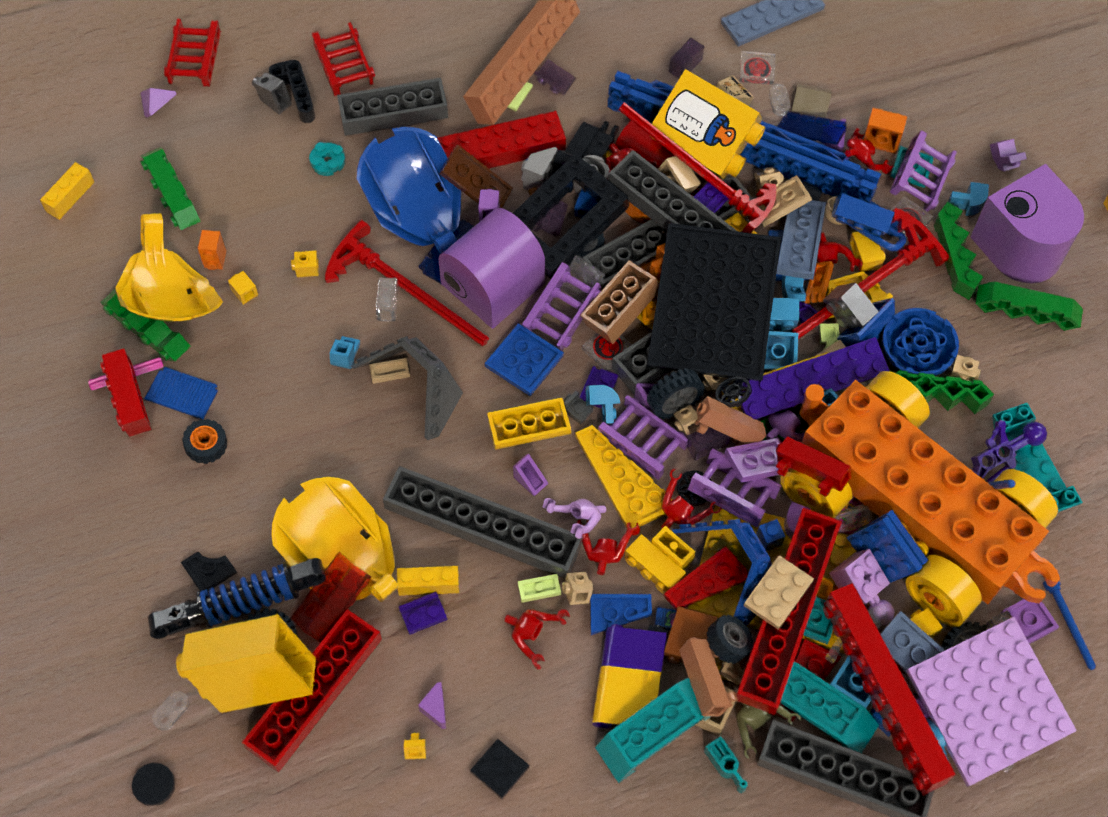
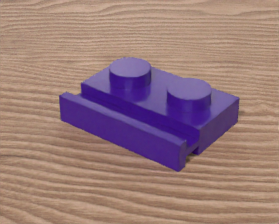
(711, 197)
(599, 377)
(422, 613)

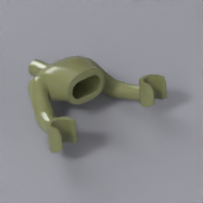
(755, 718)

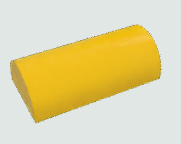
(528, 423)

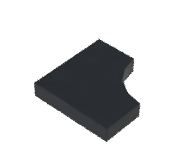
(208, 572)

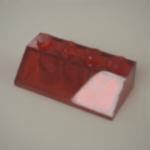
(332, 598)

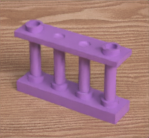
(906, 170)
(552, 291)
(640, 455)
(729, 501)

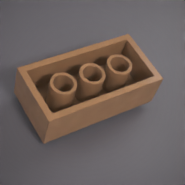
(620, 302)

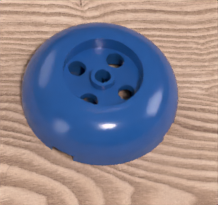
(927, 334)

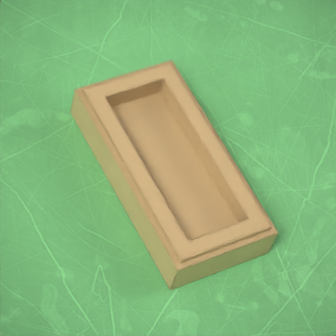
(389, 370)

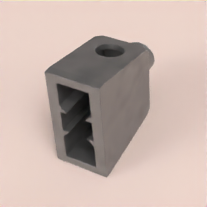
(272, 92)

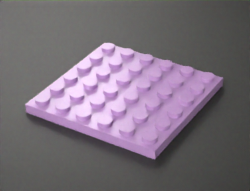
(991, 701)

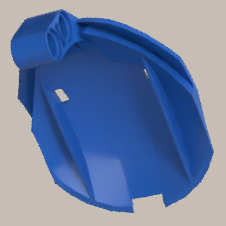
(405, 175)

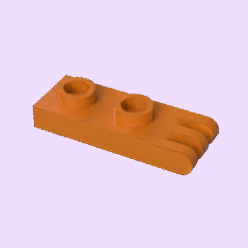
(818, 286)

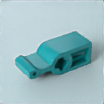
(719, 755)

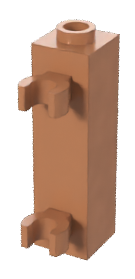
(729, 422)
(705, 678)

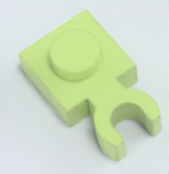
(828, 333)

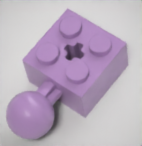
(866, 577)

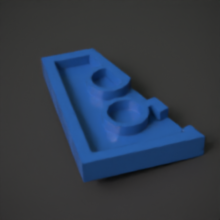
(618, 609)

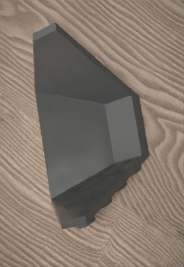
(442, 389)

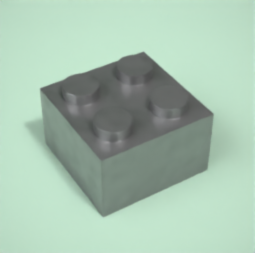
(850, 306)

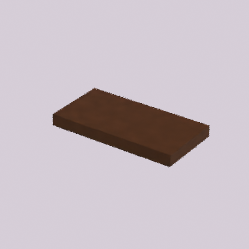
(472, 176)

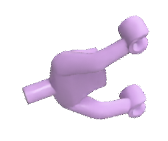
(580, 510)

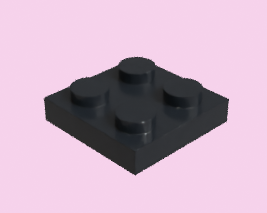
(499, 768)

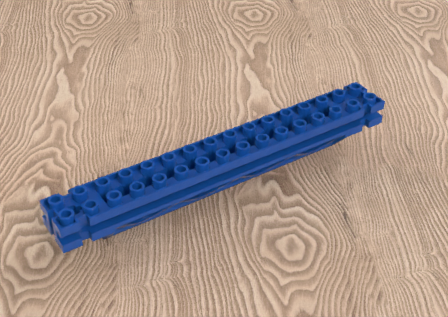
(776, 148)

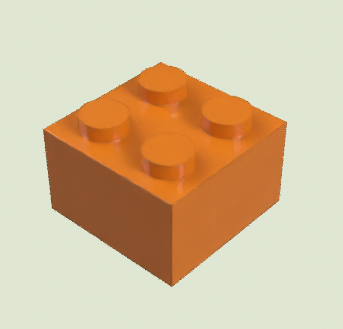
(885, 130)

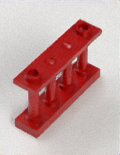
(207, 60)
(331, 69)

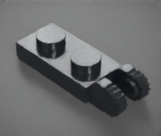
(602, 141)

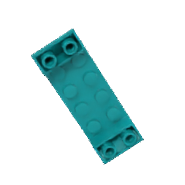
(1035, 459)
(828, 709)
(650, 730)

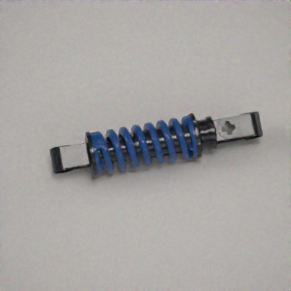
(219, 606)

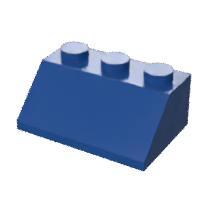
(862, 214)
(874, 327)

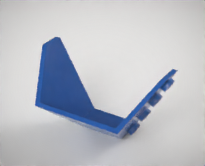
(753, 548)

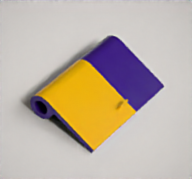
(627, 674)

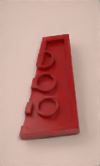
(710, 578)
(812, 658)

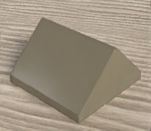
(811, 101)

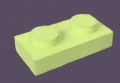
(539, 588)

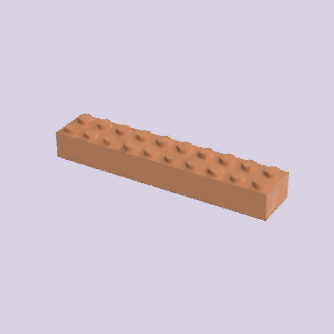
(519, 58)

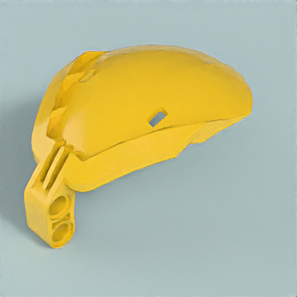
(158, 280)
(329, 521)

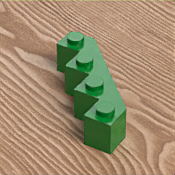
(172, 191)
(953, 238)
(1026, 302)
(151, 332)
(951, 390)

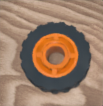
(201, 431)

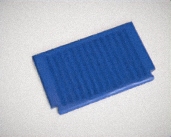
(182, 392)

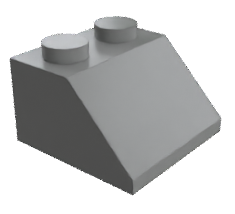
(538, 168)

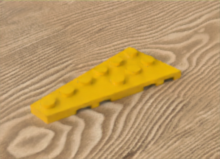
(627, 485)

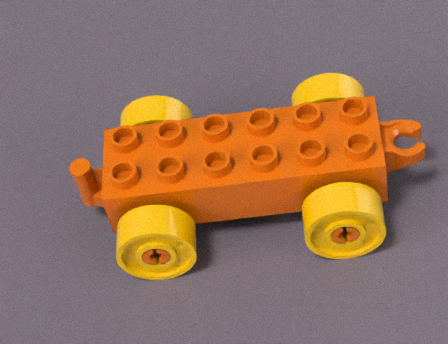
(973, 532)

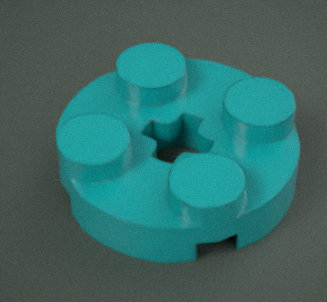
(327, 150)

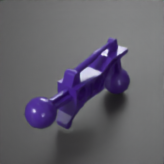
(1032, 434)

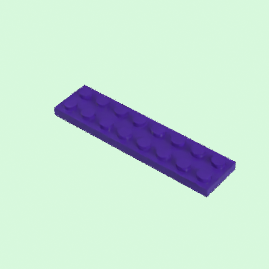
(833, 370)

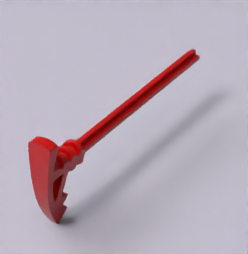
(750, 208)
(911, 252)
(366, 256)

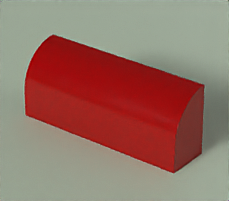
(640, 141)

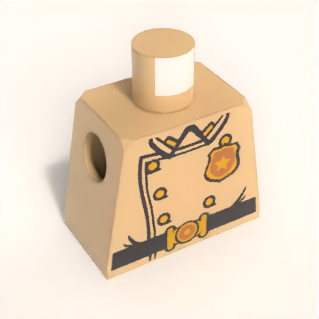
(735, 89)

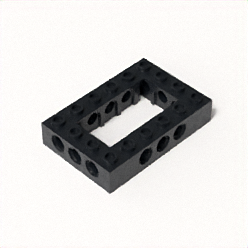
(609, 206)

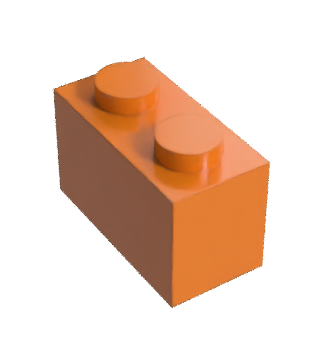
(212, 249)

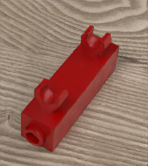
(812, 463)

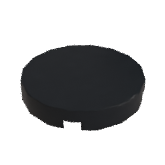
(153, 784)

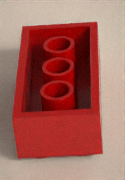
(125, 392)

